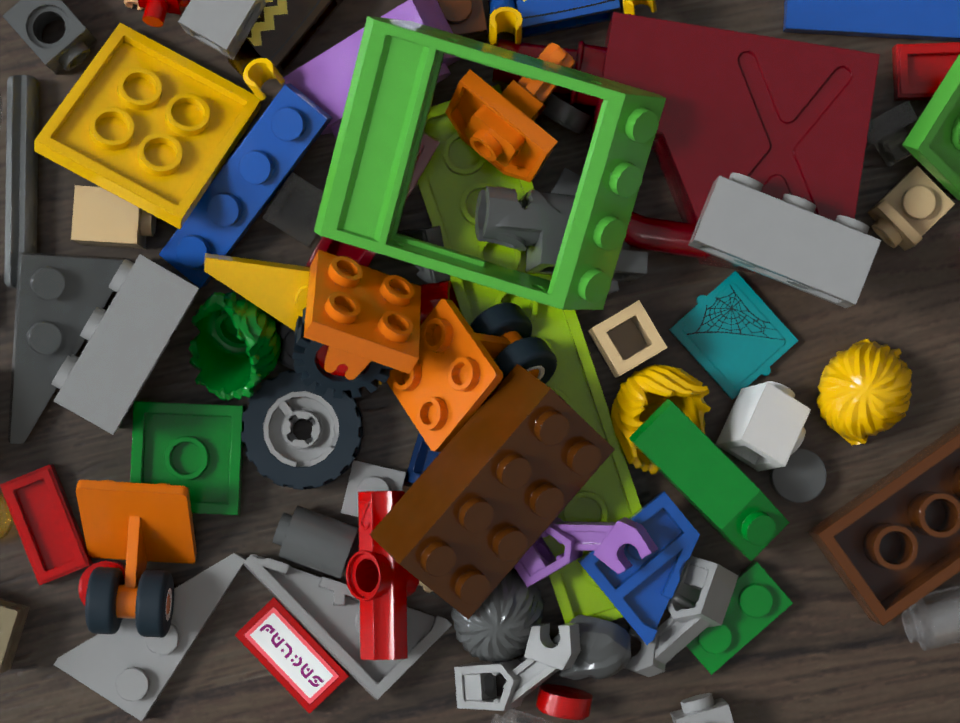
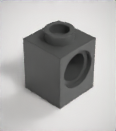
(32, 16)

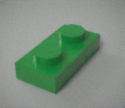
(751, 609)

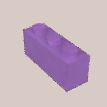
(329, 75)

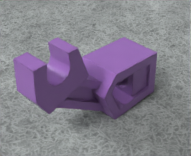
(602, 537)

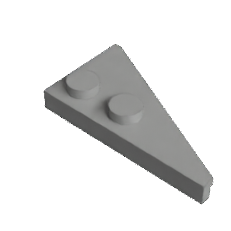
(334, 621)
(137, 668)

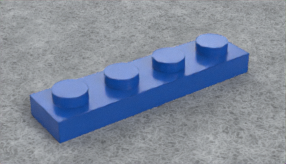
(247, 182)

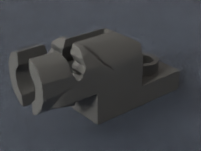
(540, 225)

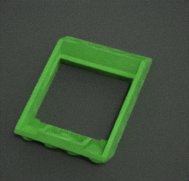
(383, 137)

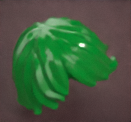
(231, 363)

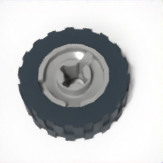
(283, 456)

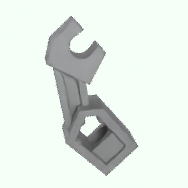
(696, 605)
(477, 680)

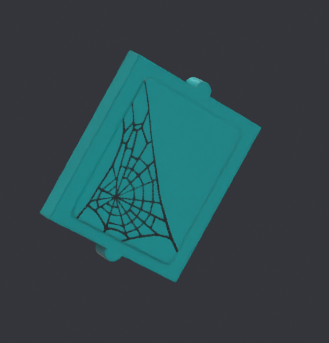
(733, 335)

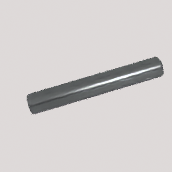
(21, 172)

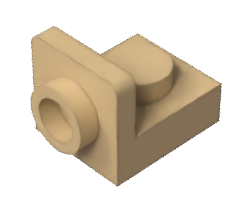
(909, 210)

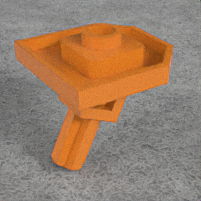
(503, 124)

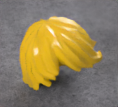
(864, 391)
(644, 395)

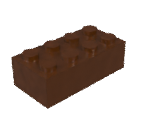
(492, 491)
(899, 533)

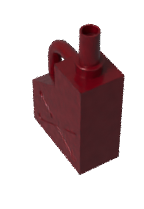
(734, 105)

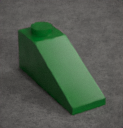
(709, 480)

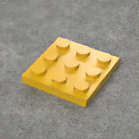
(148, 125)

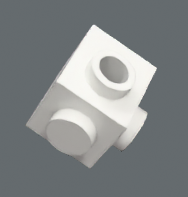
(764, 426)

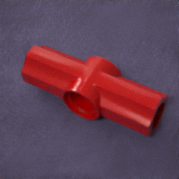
(379, 584)

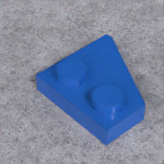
(650, 583)

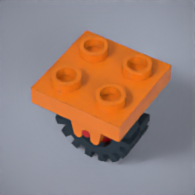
(355, 326)

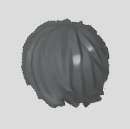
(502, 622)

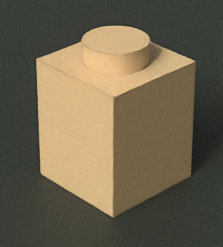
(109, 220)
(627, 339)

